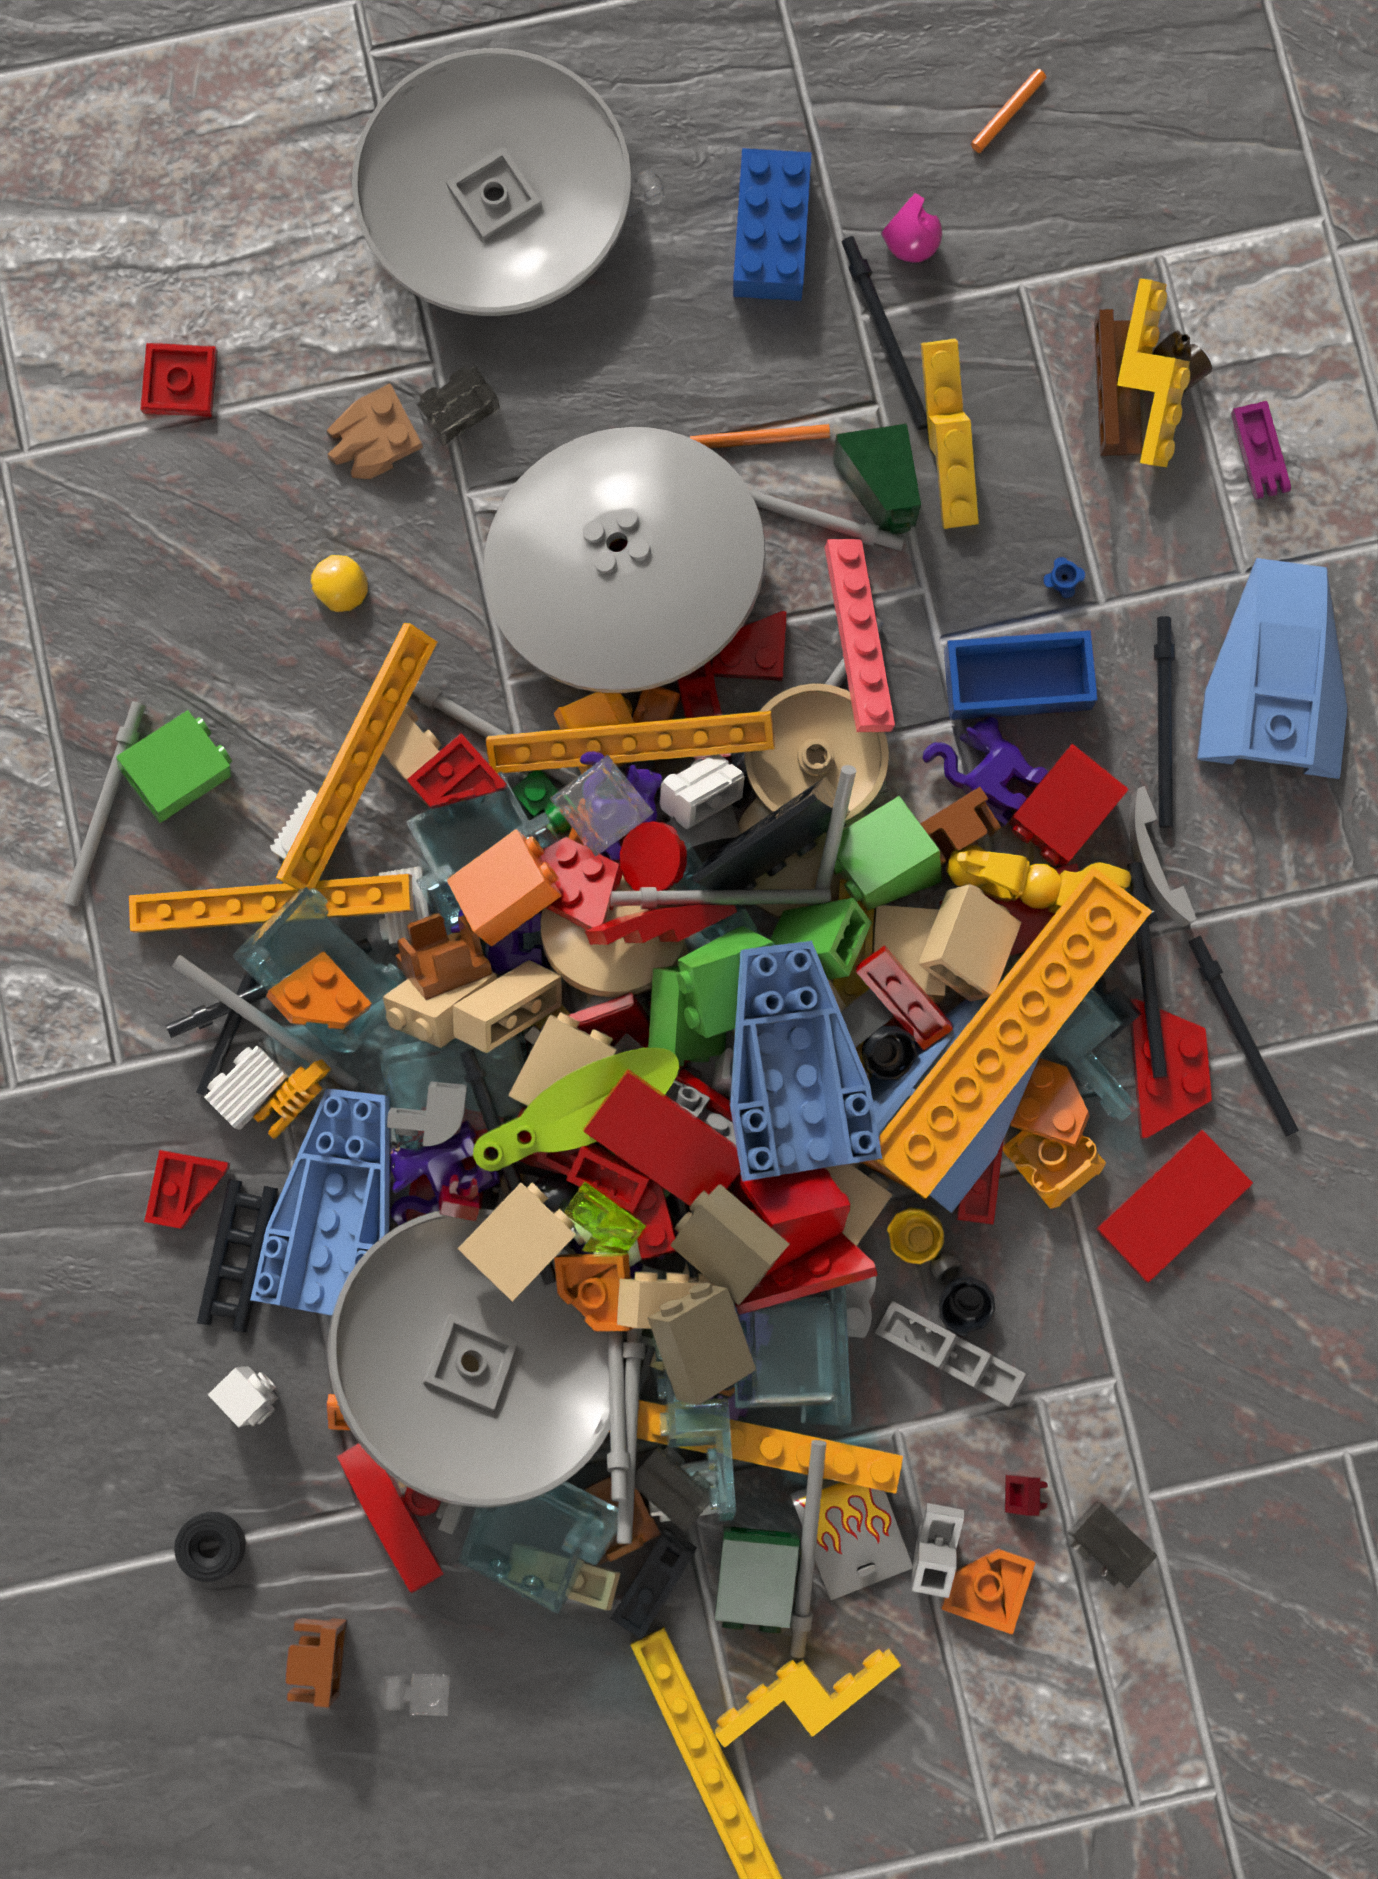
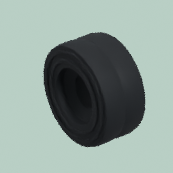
(188, 1550)

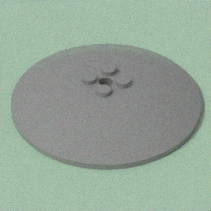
(481, 126)
(637, 612)
(423, 1418)

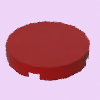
(653, 856)

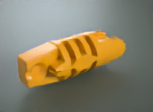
(293, 1096)

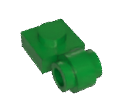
(535, 795)

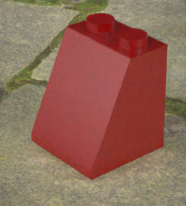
(1067, 806)
(798, 1206)

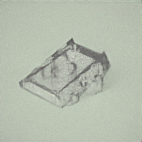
(601, 805)

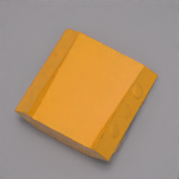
(595, 711)
(1053, 1167)

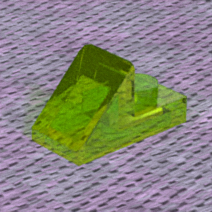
(610, 1225)

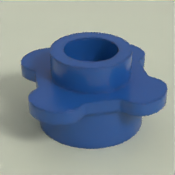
(1073, 573)

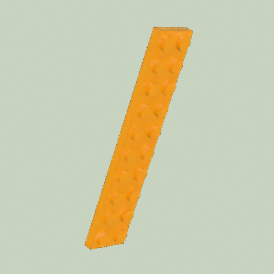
(1009, 1032)

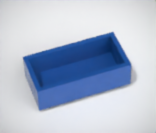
(772, 224)
(1020, 675)

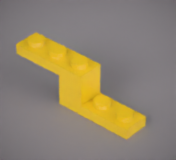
(1154, 373)
(949, 433)
(806, 1696)

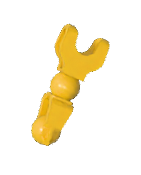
(1012, 878)

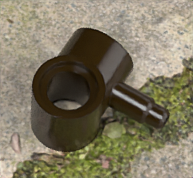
(1179, 347)

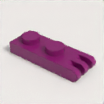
(1260, 449)

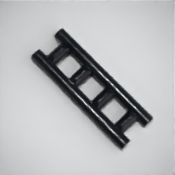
(219, 1270)

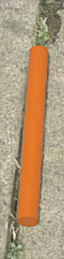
(764, 436)

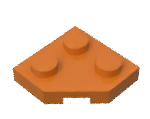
(319, 995)
(1052, 1105)
(592, 1286)
(991, 1589)

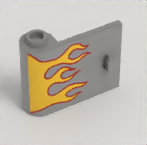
(853, 1531)

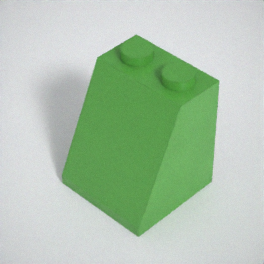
(887, 856)
(711, 981)

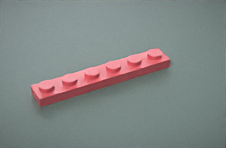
(859, 636)

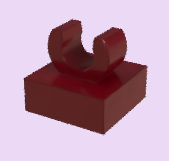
(459, 1202)
(1023, 1495)

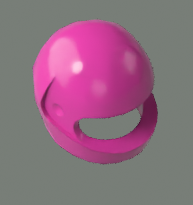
(913, 232)

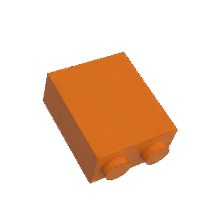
(504, 887)

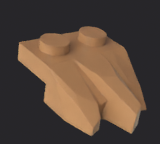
(373, 434)

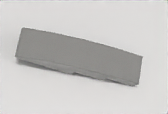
(951, 1354)

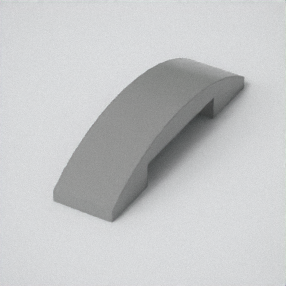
(1173, 902)

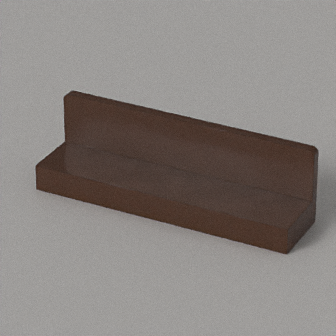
(1117, 405)

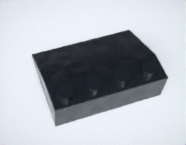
(770, 841)

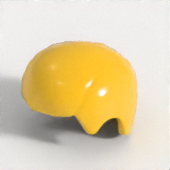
(339, 583)
(916, 1235)

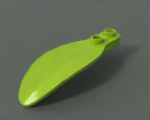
(566, 1106)

